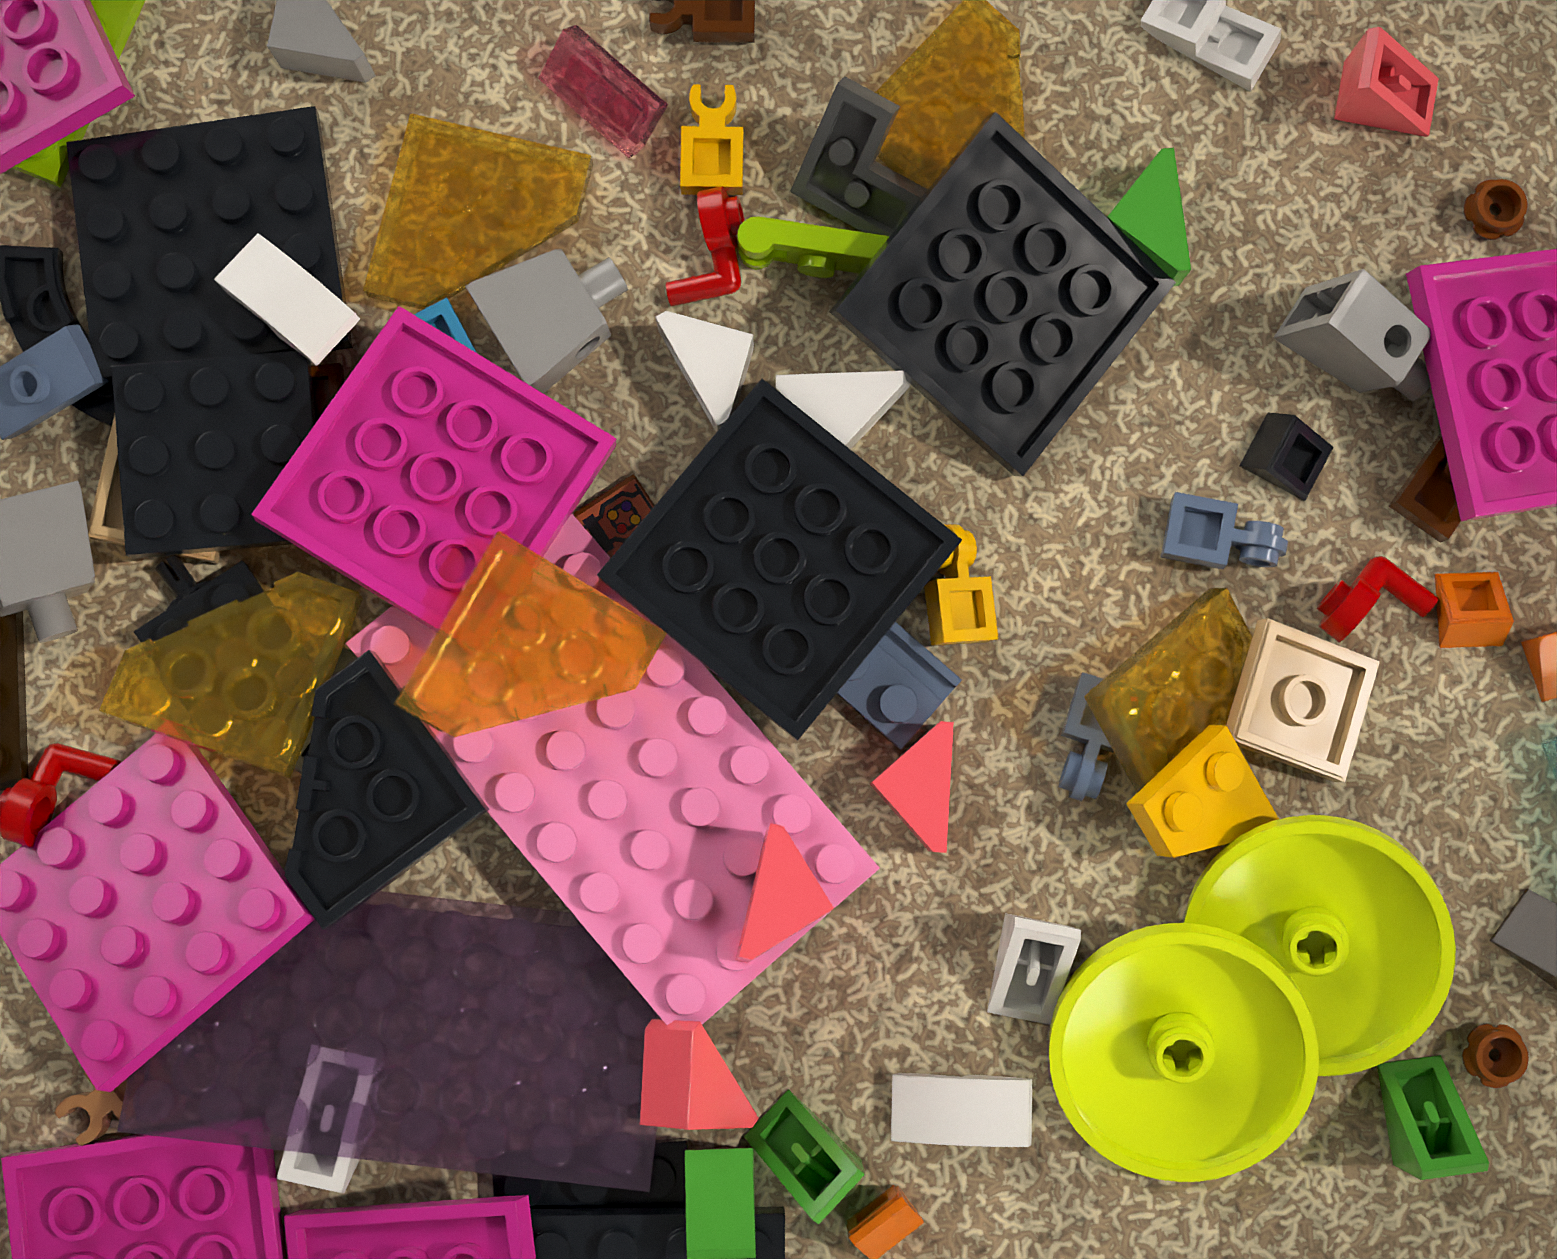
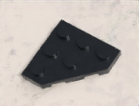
(370, 794)

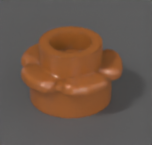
(1507, 197)
(1512, 1055)

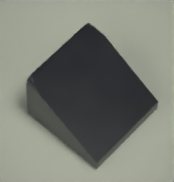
(1287, 454)

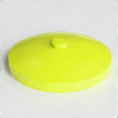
(1348, 924)
(1183, 1052)

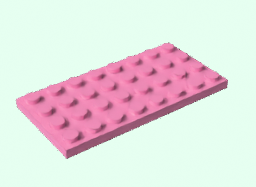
(644, 809)

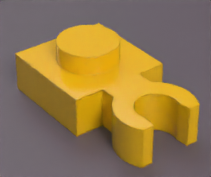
(712, 151)

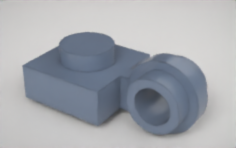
(1203, 531)
(1083, 772)

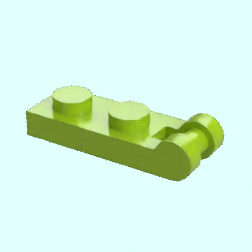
(813, 247)

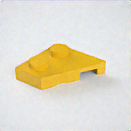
(1201, 797)

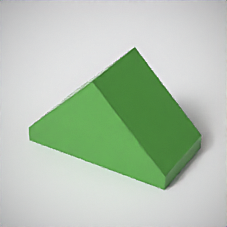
(1154, 216)
(1428, 1121)
(805, 1156)
(720, 1203)

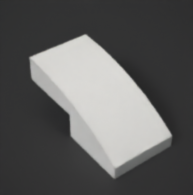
(1214, 36)
(287, 299)
(961, 1110)

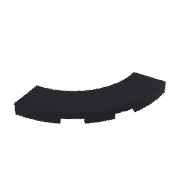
(38, 306)

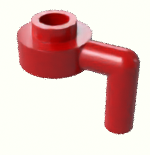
(720, 224)
(1349, 604)
(32, 801)

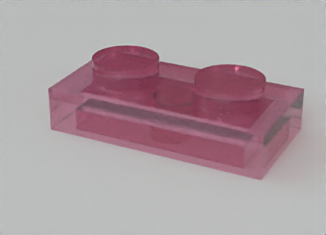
(602, 91)

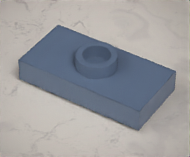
(46, 380)

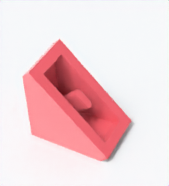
(1386, 86)
(919, 786)
(782, 896)
(689, 1081)

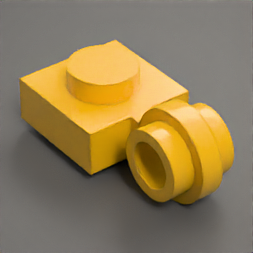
(960, 605)

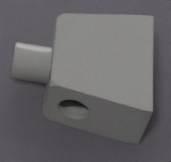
(547, 313)
(1359, 335)
(45, 557)

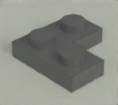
(842, 168)

